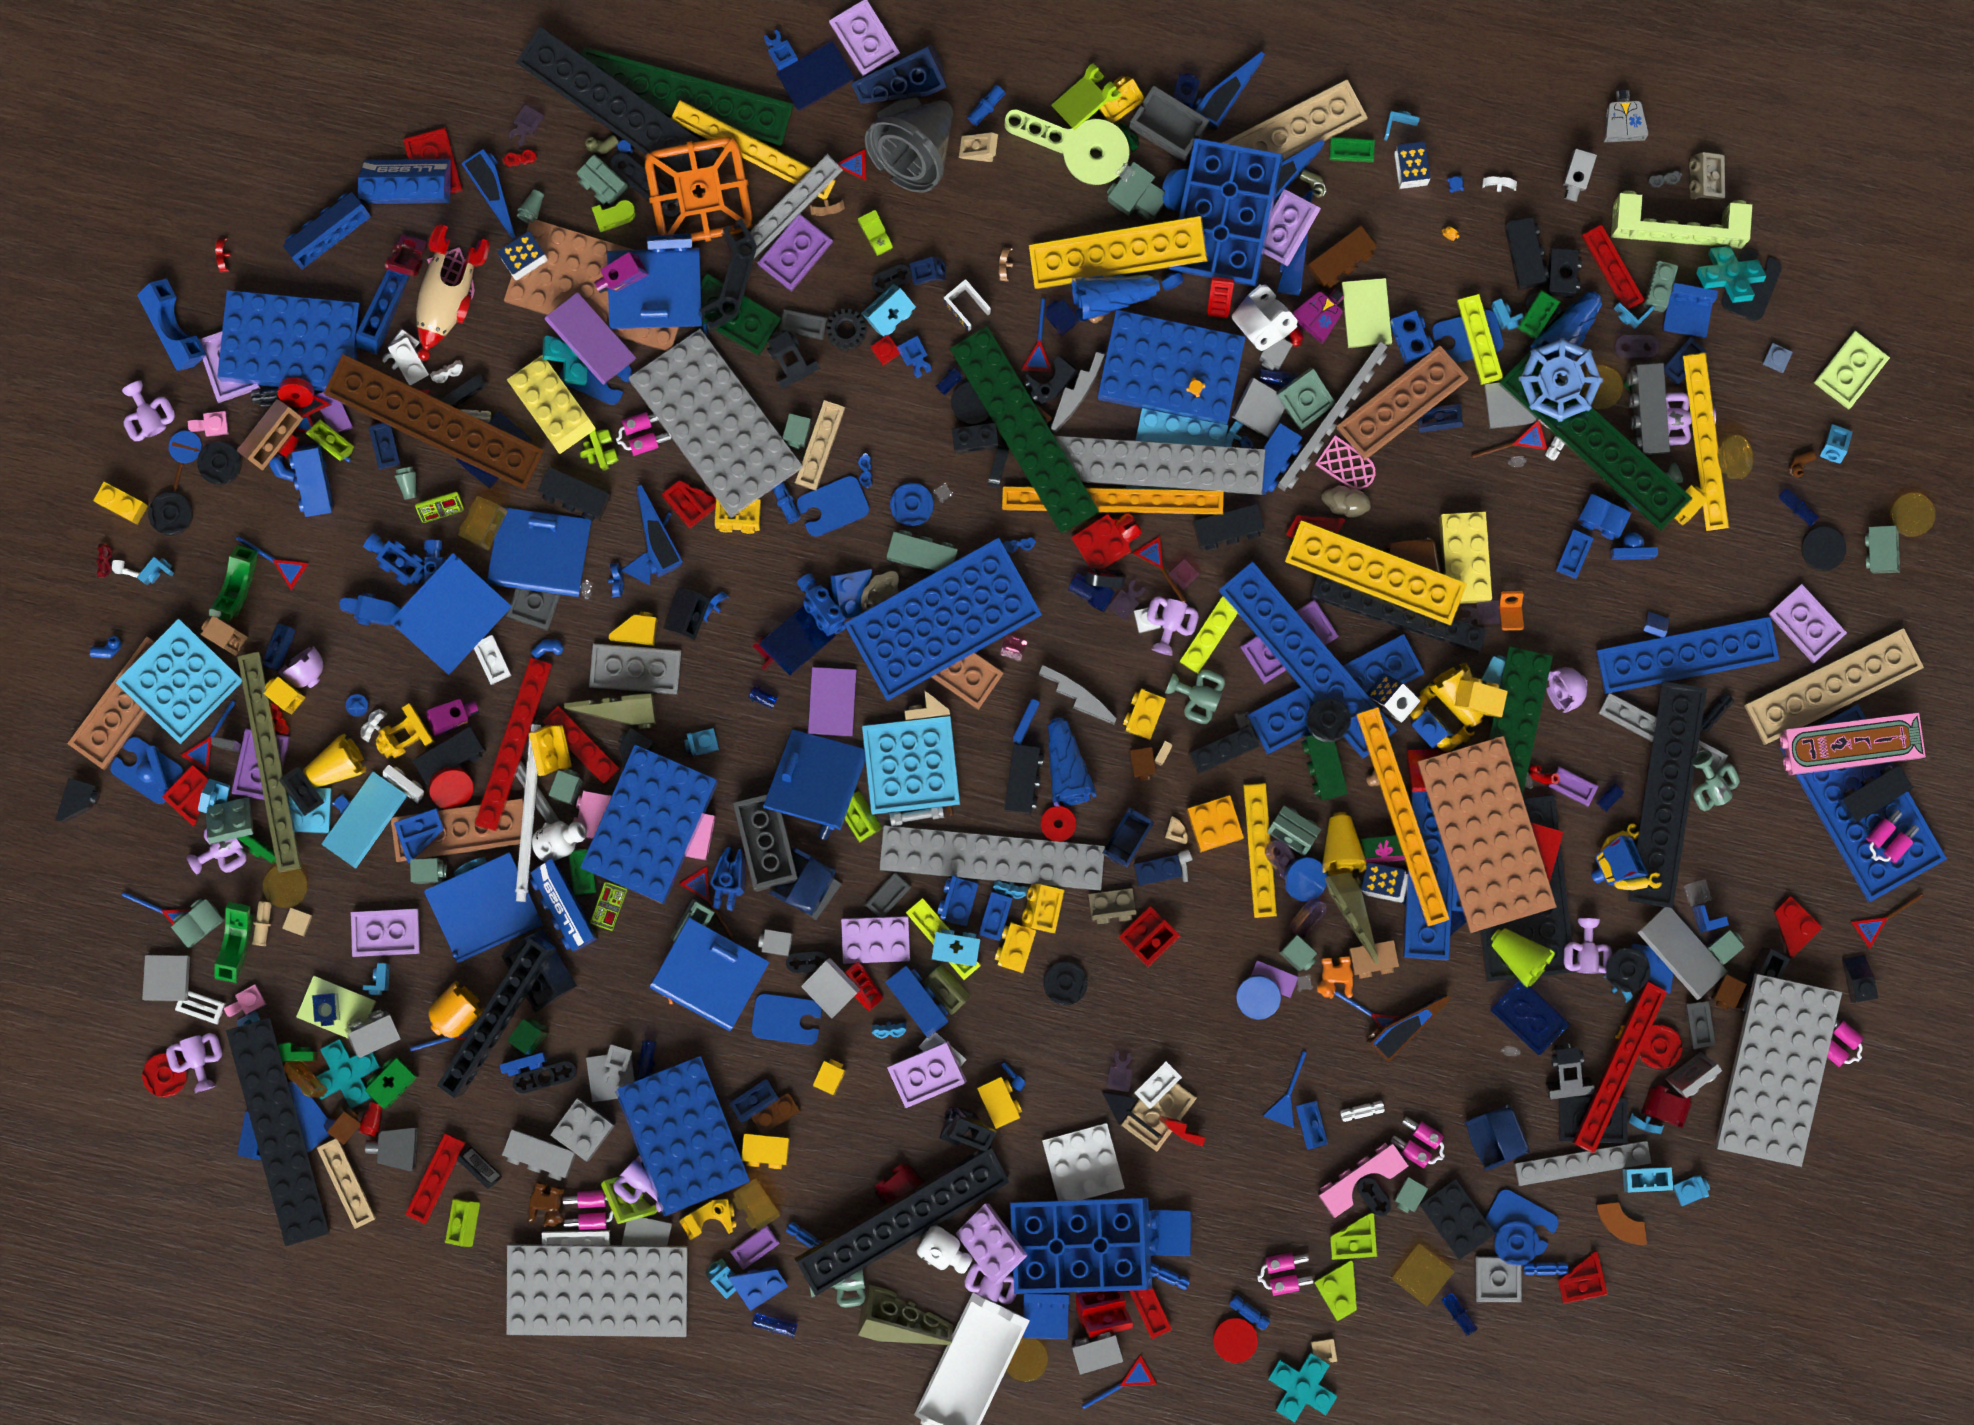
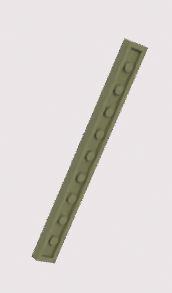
(269, 762)

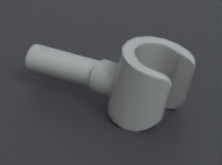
(1184, 856)

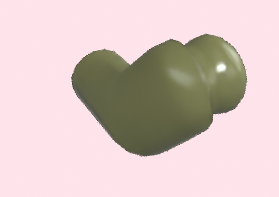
(601, 147)
(1315, 181)

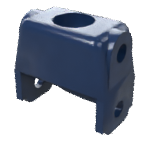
(1128, 838)
(811, 886)
(1497, 1137)

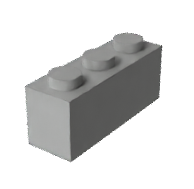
(538, 1154)

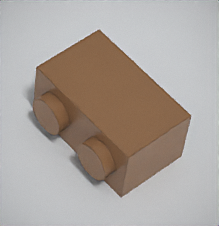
(1364, 965)

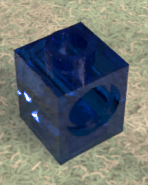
(1190, 81)
(1061, 317)
(319, 1001)

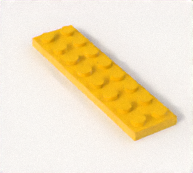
(1118, 252)
(1376, 572)

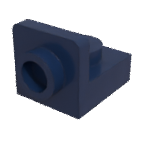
(928, 270)

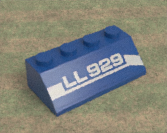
(405, 181)
(563, 905)

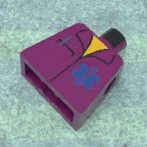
(629, 271)
(1320, 314)
(441, 720)

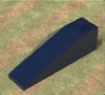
(907, 78)

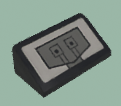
(479, 1167)

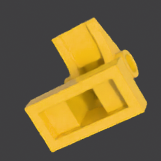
(387, 742)
(694, 1221)

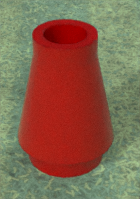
(371, 1120)

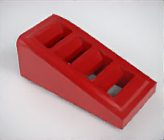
(1220, 298)
(858, 974)

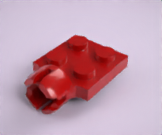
(1107, 540)

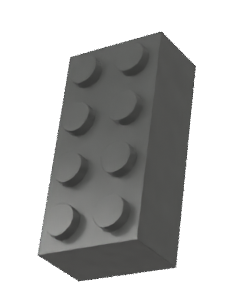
(1649, 408)
(765, 844)

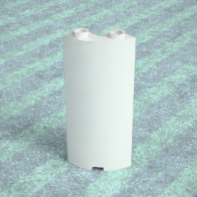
(972, 1364)

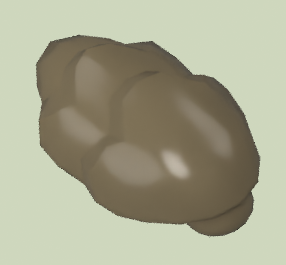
(1346, 501)
(880, 589)

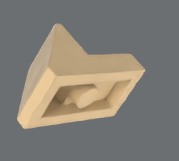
(979, 147)
(933, 710)

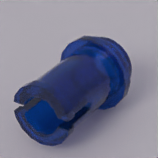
(949, 381)
(762, 697)
(1610, 797)

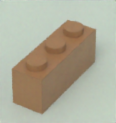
(269, 434)
(223, 635)

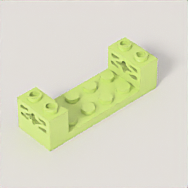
(1732, 232)

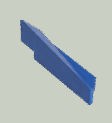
(1292, 274)

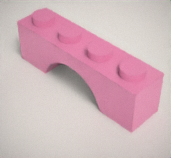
(1338, 1196)

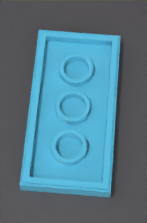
(364, 819)

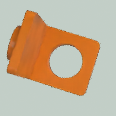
(1511, 612)

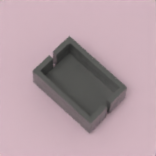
(1169, 123)

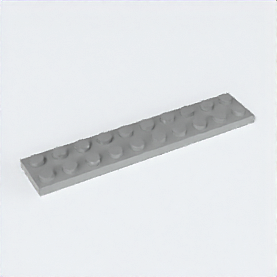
(1165, 465)
(992, 858)

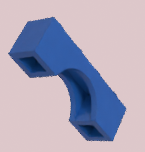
(159, 304)

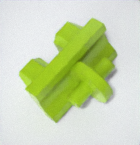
(604, 458)

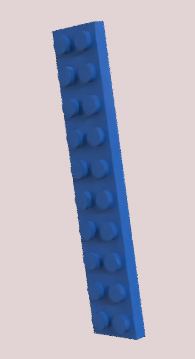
(1298, 648)

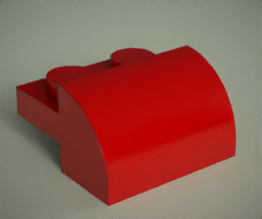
(1149, 936)
(1102, 1312)

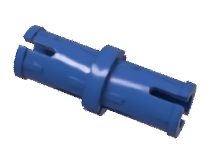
(986, 105)
(786, 503)

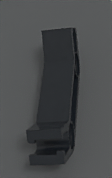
(735, 279)

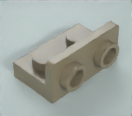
(1707, 176)
(1112, 905)

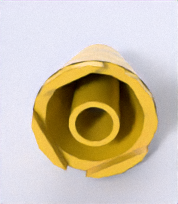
(1446, 690)
(335, 763)
(1342, 847)

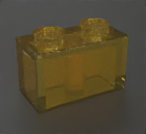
(482, 522)
(756, 1205)

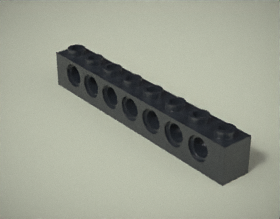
(1358, 602)
(496, 1016)

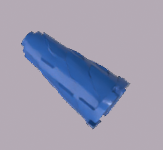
(1104, 294)
(1571, 325)
(1067, 768)

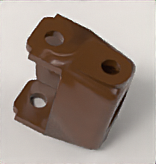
(1419, 552)

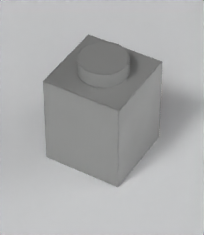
(1275, 355)
(775, 942)

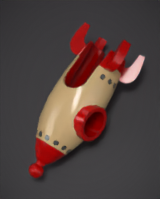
(443, 305)

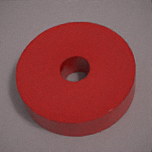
(296, 392)
(1058, 834)

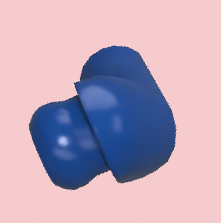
(279, 469)
(550, 645)
(108, 651)

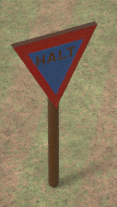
(854, 165)
(1531, 438)
(1153, 554)
(699, 885)
(1871, 928)

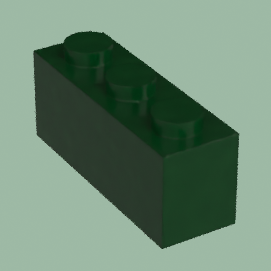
(1324, 767)
(528, 1035)

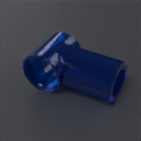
(1097, 596)

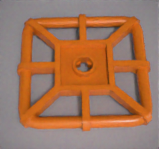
(706, 178)

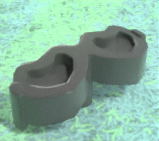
(1669, 178)

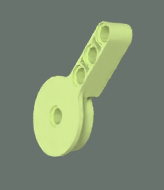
(1077, 145)

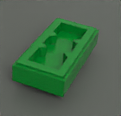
(1352, 149)
(1538, 314)
(258, 848)
(582, 880)

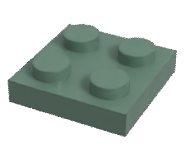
(1305, 398)
(229, 820)

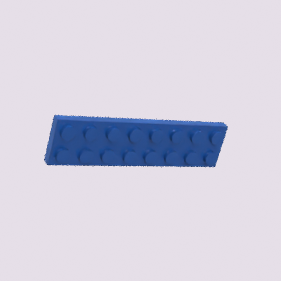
(1687, 655)
(1287, 716)
(1434, 940)

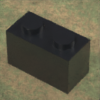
(686, 613)

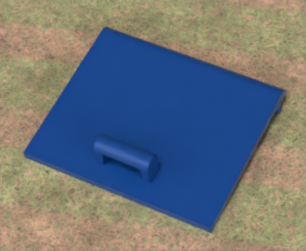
(664, 297)
(540, 552)
(450, 614)
(816, 779)
(481, 908)
(709, 974)

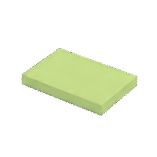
(1366, 313)
(1851, 370)
(351, 1005)

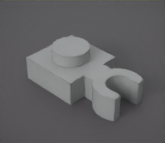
(617, 1061)

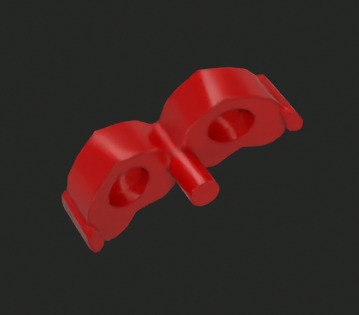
(514, 160)
(220, 255)
(281, 724)

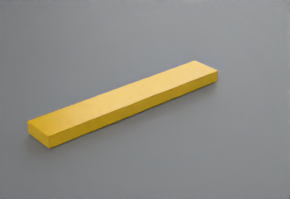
(1258, 838)

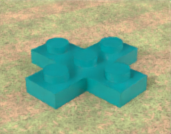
(1731, 274)
(557, 350)
(347, 1073)
(1302, 1387)

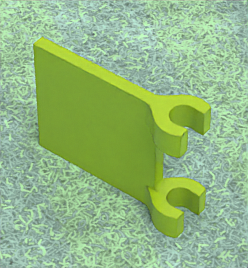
(1085, 98)

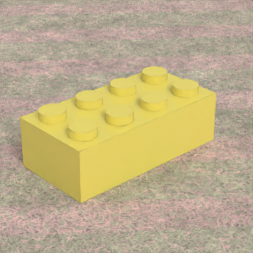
(551, 404)
(1466, 553)

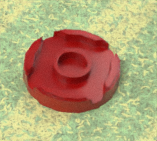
(450, 788)
(1661, 1047)
(160, 1078)
(1235, 1340)

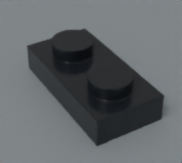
(301, 791)

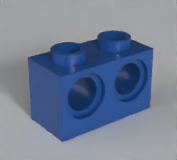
(1405, 338)

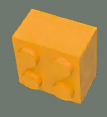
(1215, 823)

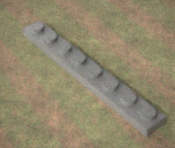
(1328, 424)

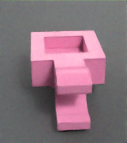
(213, 424)
(248, 1001)

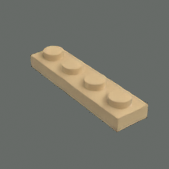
(820, 445)
(346, 1183)

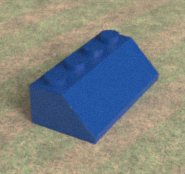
(326, 230)

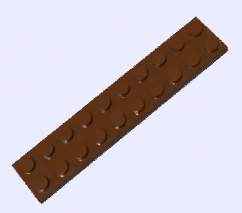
(433, 422)

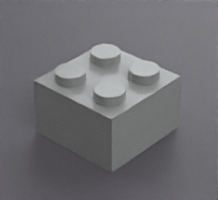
(372, 1033)
(582, 1129)
(1096, 1352)

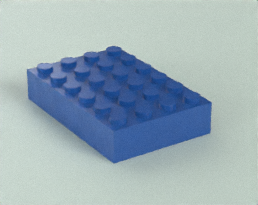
(1235, 197)
(285, 338)
(1154, 363)
(649, 824)
(682, 1136)
(1082, 1245)

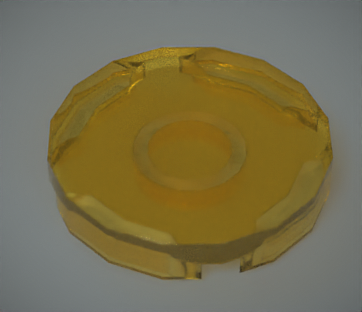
(1608, 391)
(1735, 457)
(1912, 514)
(285, 888)
(1028, 1360)

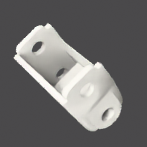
(1264, 319)

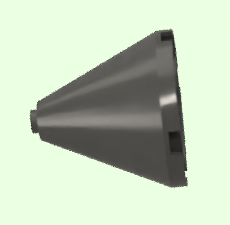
(912, 145)

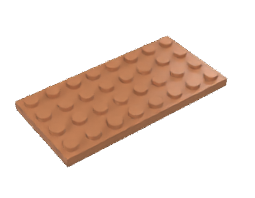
(572, 268)
(1486, 834)

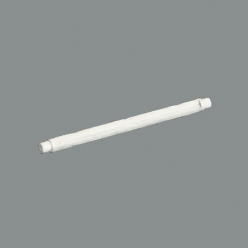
(527, 824)

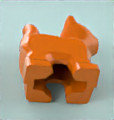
(1336, 974)

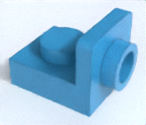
(1502, 314)
(1836, 444)
(151, 571)
(701, 742)
(213, 793)
(381, 976)
(1691, 1189)
(717, 1275)

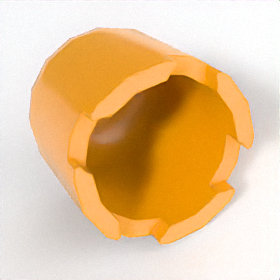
(454, 1011)

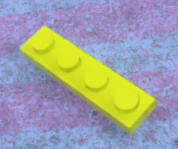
(1480, 339)
(1209, 636)
(929, 924)

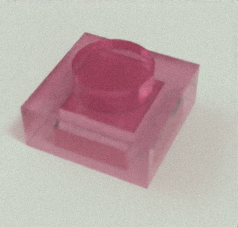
(1183, 574)
(1013, 648)

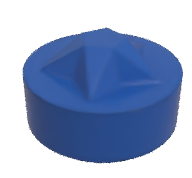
(1171, 281)
(357, 705)

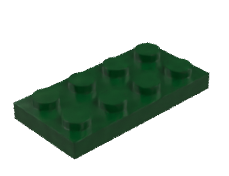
(751, 326)

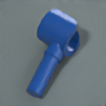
(1018, 1083)

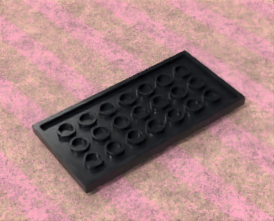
(1546, 928)

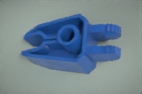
(369, 609)
(729, 878)

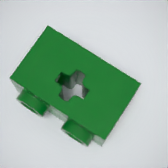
(386, 1095)

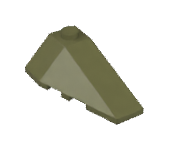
(631, 710)
(1350, 901)
(893, 1320)

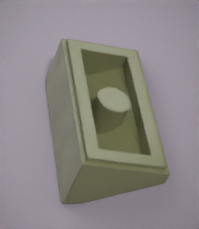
(946, 989)

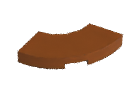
(1620, 1225)

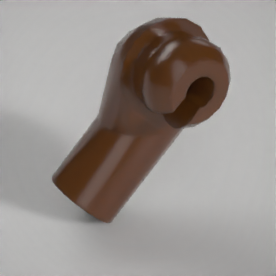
(1799, 461)

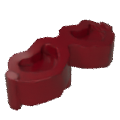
(104, 565)

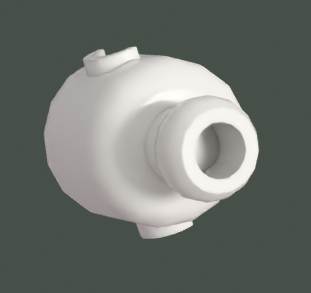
(557, 840)
(942, 1250)

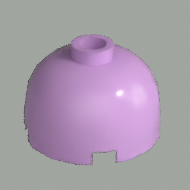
(303, 669)
(1566, 688)

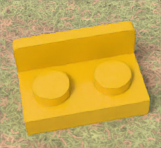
(1129, 100)
(746, 520)
(1144, 715)
(550, 749)
(1042, 908)
(1016, 947)

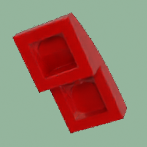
(1179, 1128)

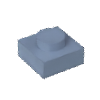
(1777, 358)

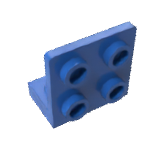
(1689, 310)
(958, 901)
(1170, 1232)
(1047, 1315)

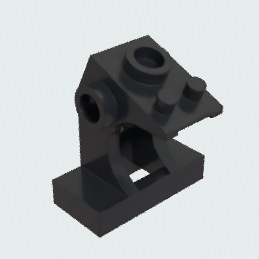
(781, 344)
(1063, 375)
(1567, 1057)
(961, 1121)

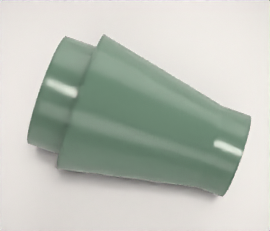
(530, 207)
(407, 482)

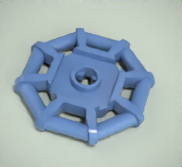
(1572, 386)

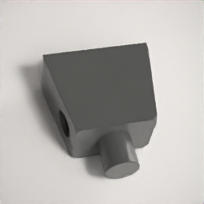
(395, 1148)

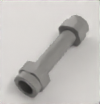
(897, 817)

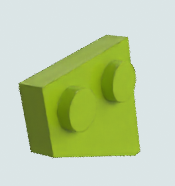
(622, 1210)
(1355, 1240)
(1339, 1290)

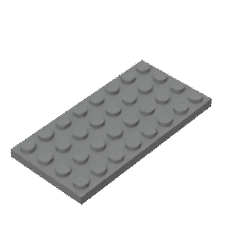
(715, 423)
(1778, 1070)
(597, 1290)

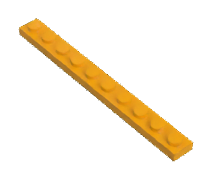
(1127, 500)
(1402, 817)

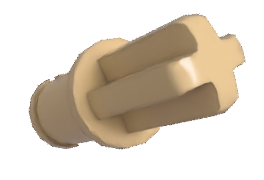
(262, 923)

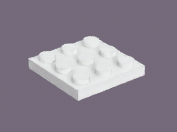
(1083, 1163)

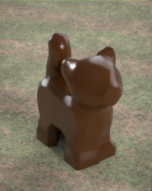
(544, 1201)

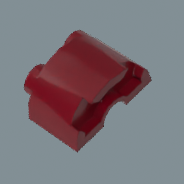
(406, 256)
(1666, 1106)
(904, 1180)

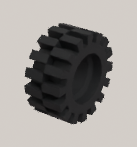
(846, 316)

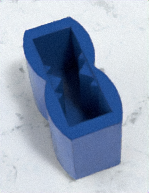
(1604, 517)

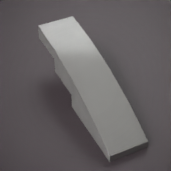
(1073, 398)
(1084, 702)

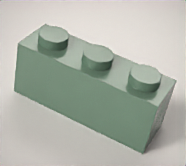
(920, 552)

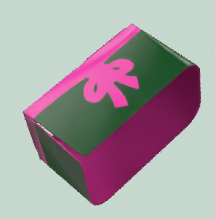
(1381, 849)

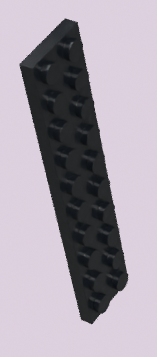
(609, 100)
(1668, 789)
(277, 1131)
(901, 1220)

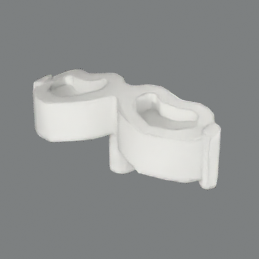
(1508, 182)
(442, 375)
(373, 720)

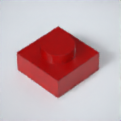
(885, 350)
(288, 446)

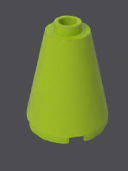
(1522, 955)

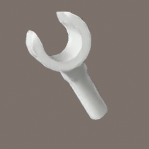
(118, 568)

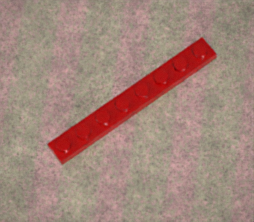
(513, 744)
(1619, 1067)

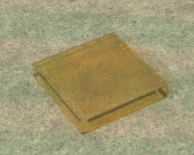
(1422, 1274)

